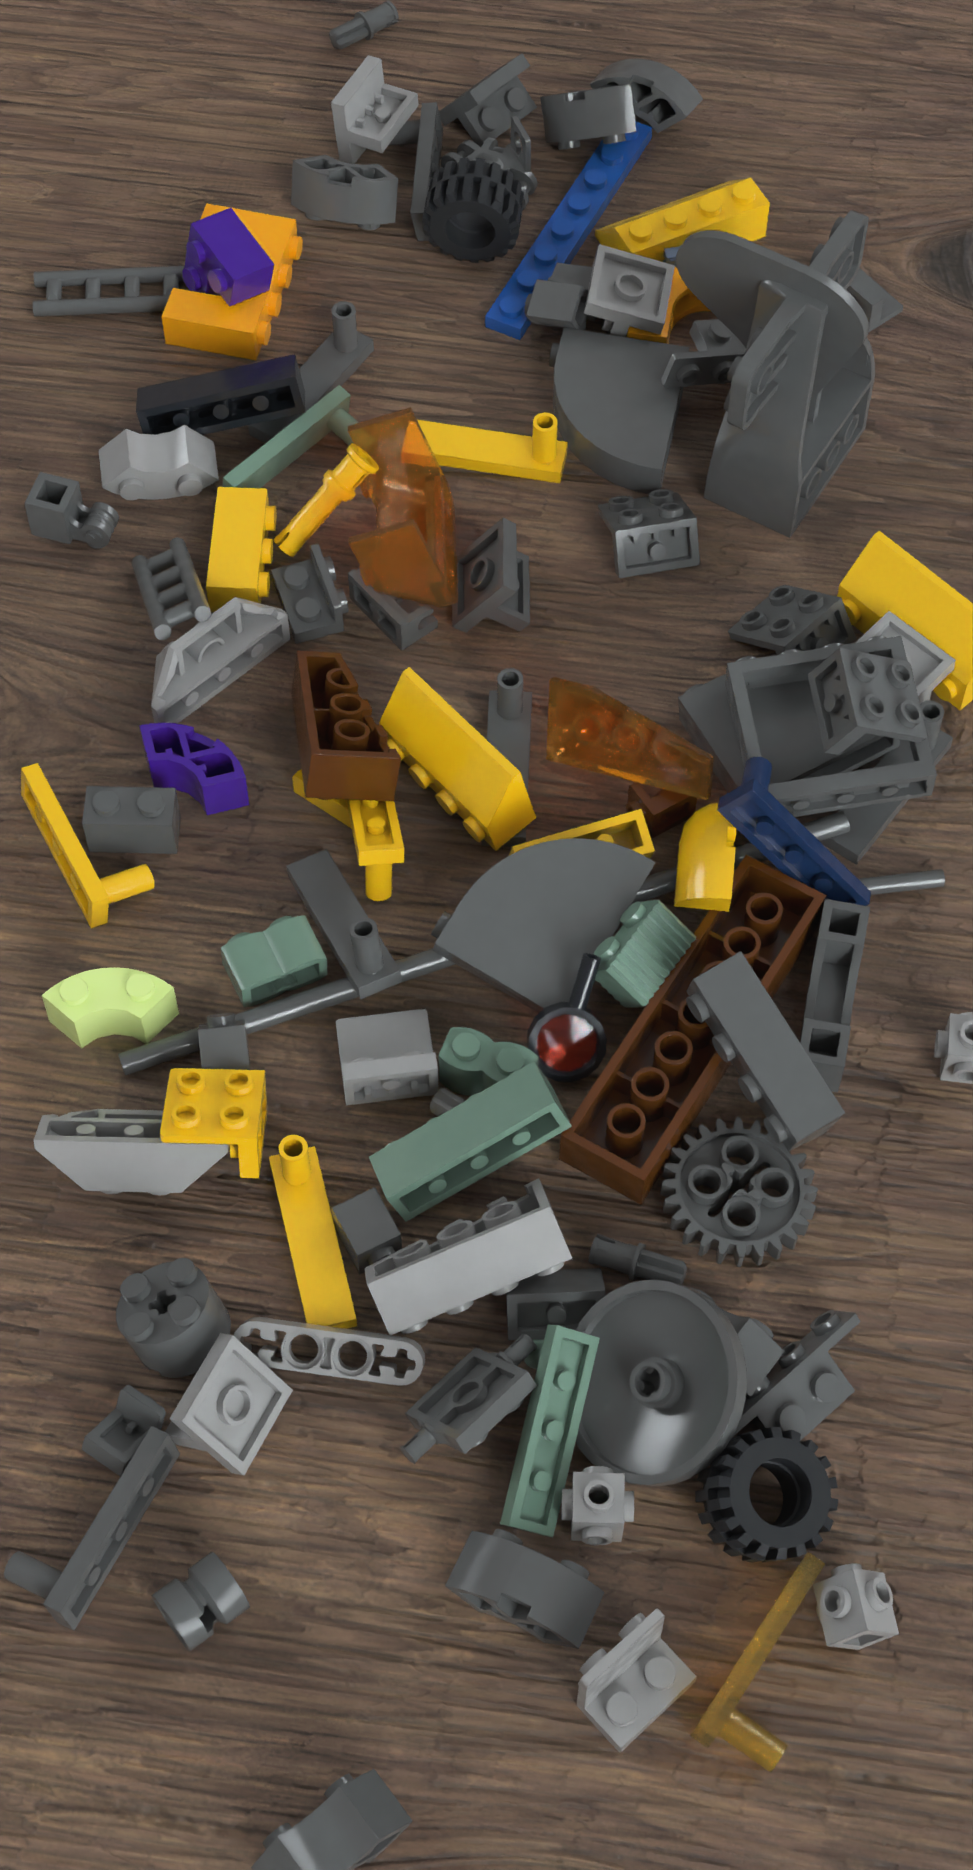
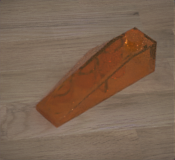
(612, 739)

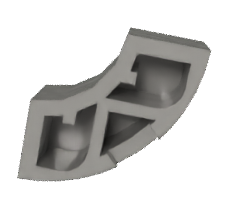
(158, 464)

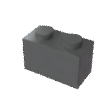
(131, 819)

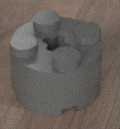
(171, 1317)

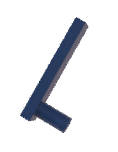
(785, 839)

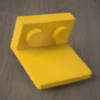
(218, 1109)

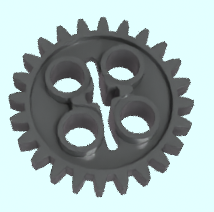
(770, 1219)

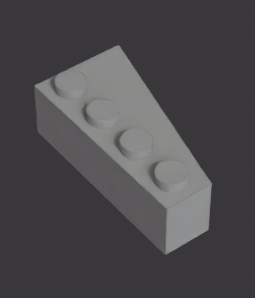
(468, 1262)

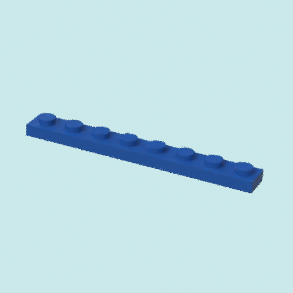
(567, 228)

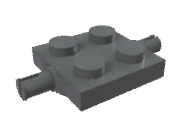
(470, 1399)

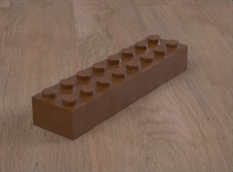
(668, 1057)

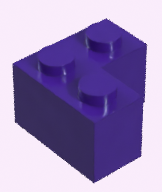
(226, 259)

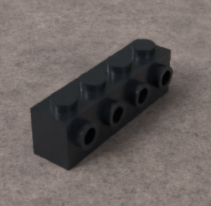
(223, 398)

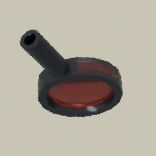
(568, 1033)

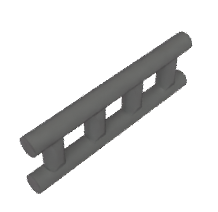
(93, 279)
(189, 588)

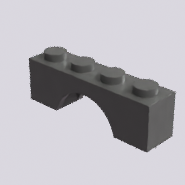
(832, 987)

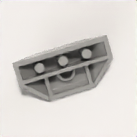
(214, 656)
(122, 1151)

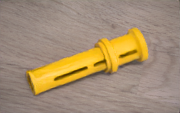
(337, 487)

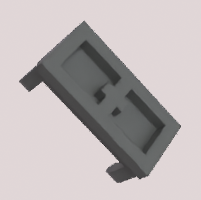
(396, 617)

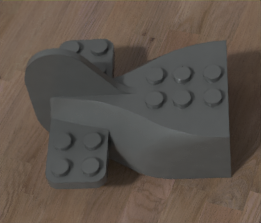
(804, 373)

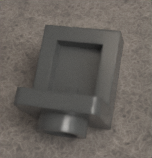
(123, 1430)

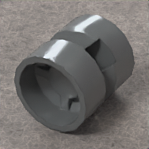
(201, 1601)

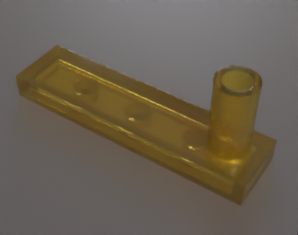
(721, 1715)

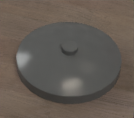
(661, 1383)

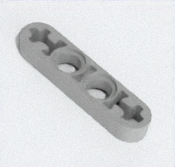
(328, 1356)

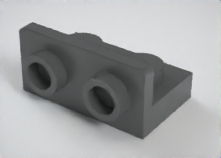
(310, 597)

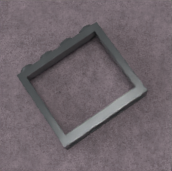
(834, 790)

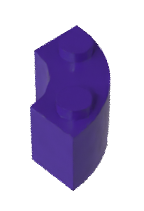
(194, 766)

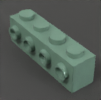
(469, 1141)

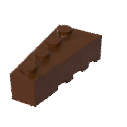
(336, 736)

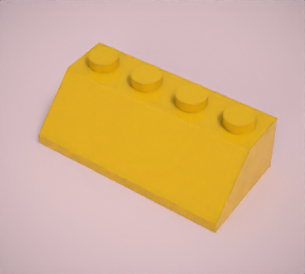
(728, 207)
(896, 582)
(456, 762)

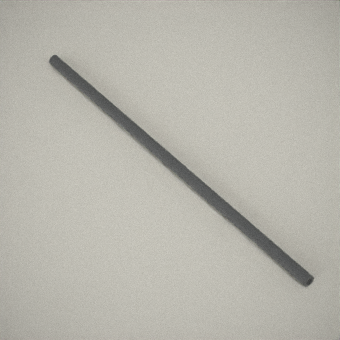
(410, 967)

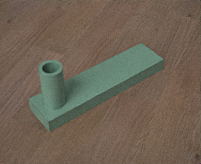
(325, 416)
(550, 1429)

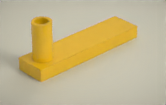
(499, 452)
(376, 843)
(89, 891)
(311, 1235)

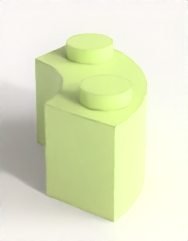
(111, 1003)

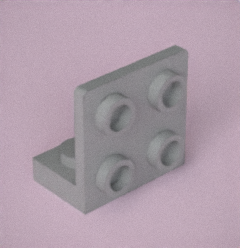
(387, 1057)
(633, 1681)

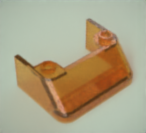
(415, 514)

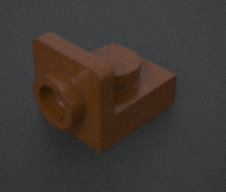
(663, 810)

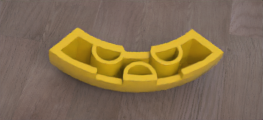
(706, 861)

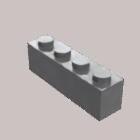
(764, 1052)

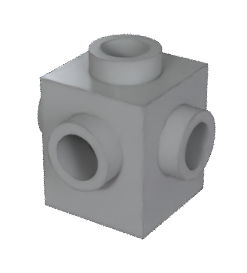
(956, 1048)
(597, 1522)
(855, 1607)

